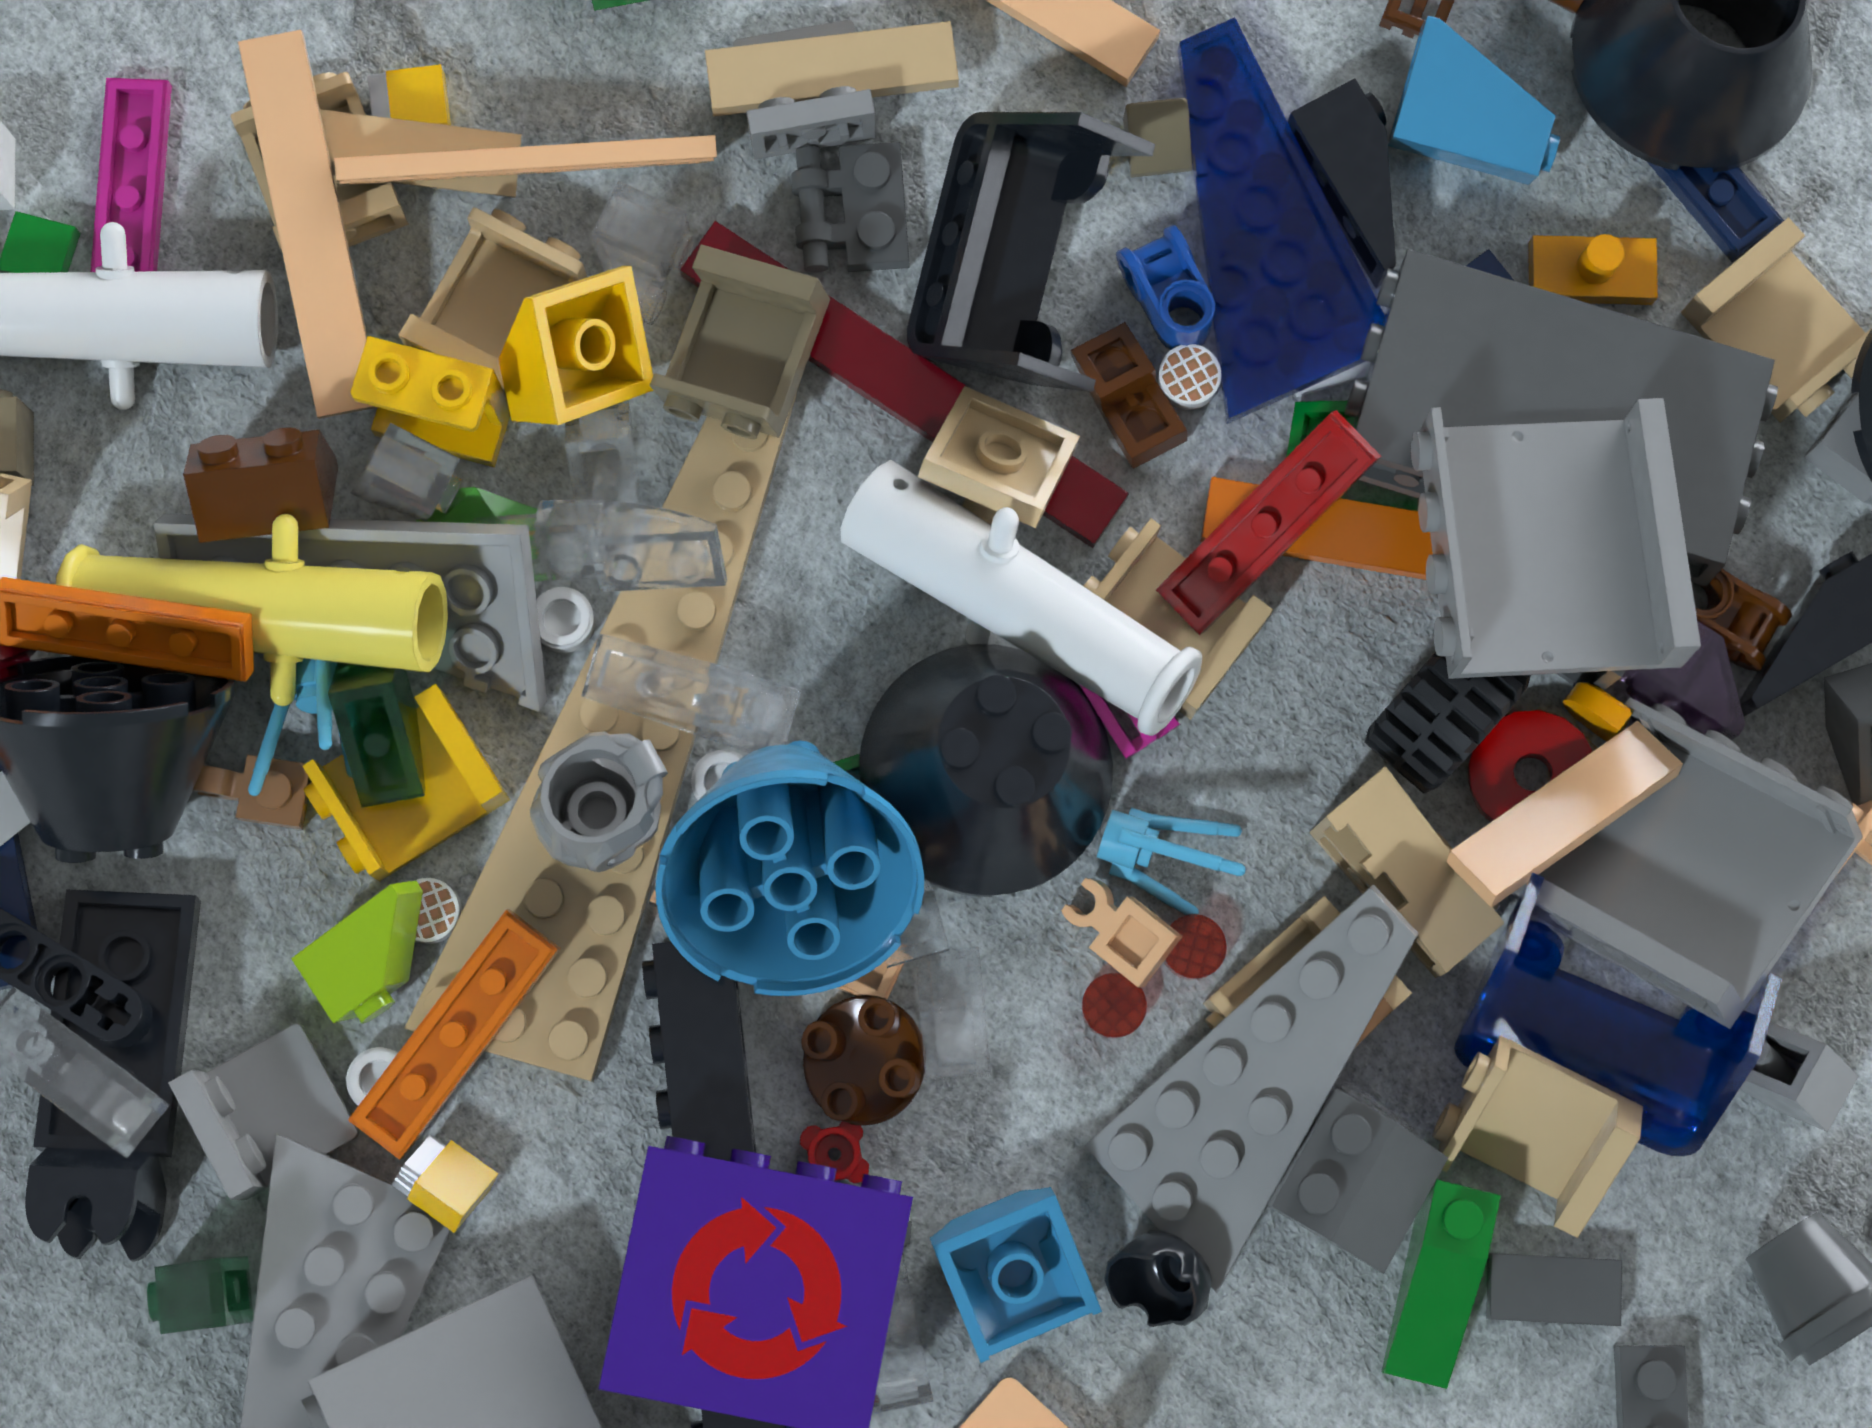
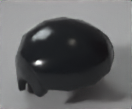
(1161, 1278)

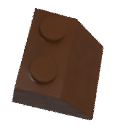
(248, 482)

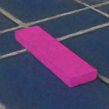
(133, 167)

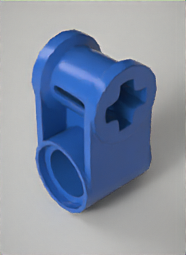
(1166, 278)

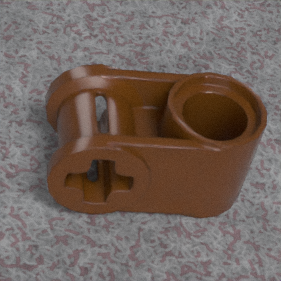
(1743, 617)

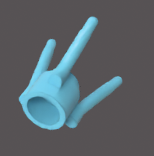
(312, 697)
(1131, 841)

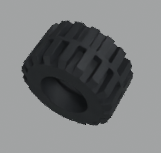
(1440, 721)

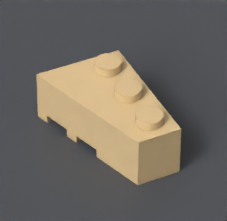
(1389, 843)

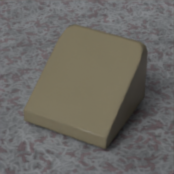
(1167, 127)

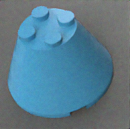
(788, 875)

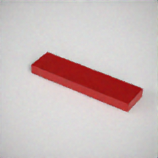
(1268, 522)

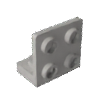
(833, 119)
(252, 1098)

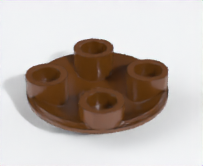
(863, 1060)

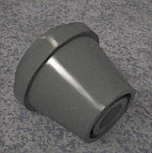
(1814, 1288)

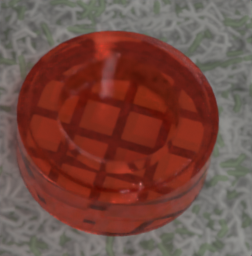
(1200, 948)
(1113, 1006)

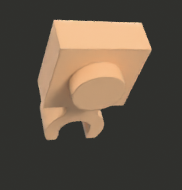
(1128, 936)

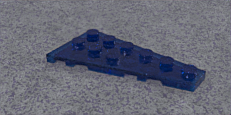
(1274, 253)

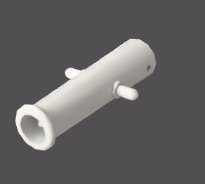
(139, 316)
(1016, 594)

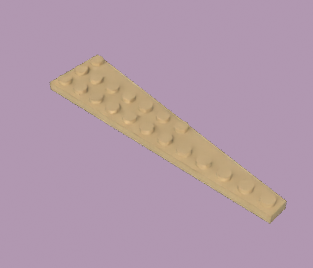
(585, 911)

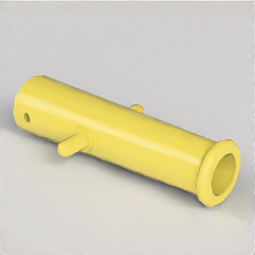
(295, 608)

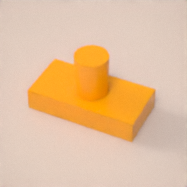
(1595, 268)

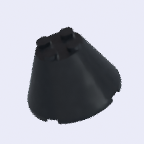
(106, 750)
(990, 767)

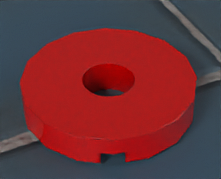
(1515, 738)

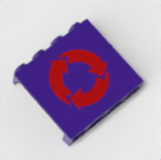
(756, 1288)

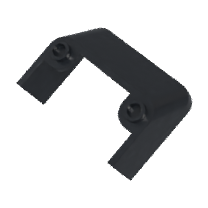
(999, 238)

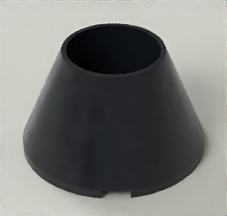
(1684, 97)

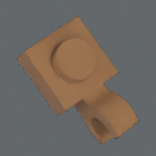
(279, 802)

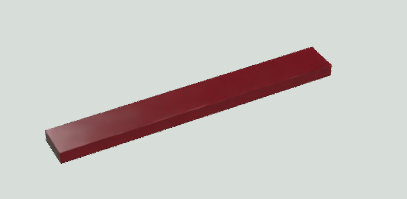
(921, 393)

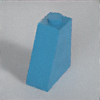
(1470, 111)

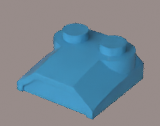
(1014, 1270)

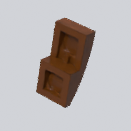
(1129, 395)

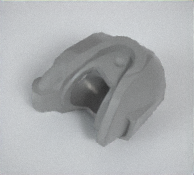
(598, 800)

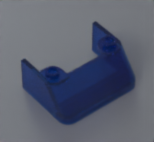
(1671, 1066)

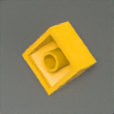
(576, 350)

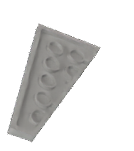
(483, 567)
(1233, 1110)
(333, 1277)

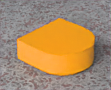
(1597, 710)

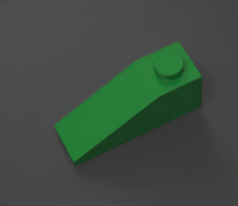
(1440, 1282)

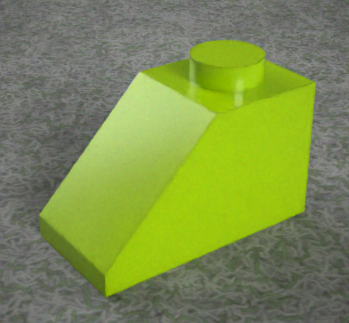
(364, 955)

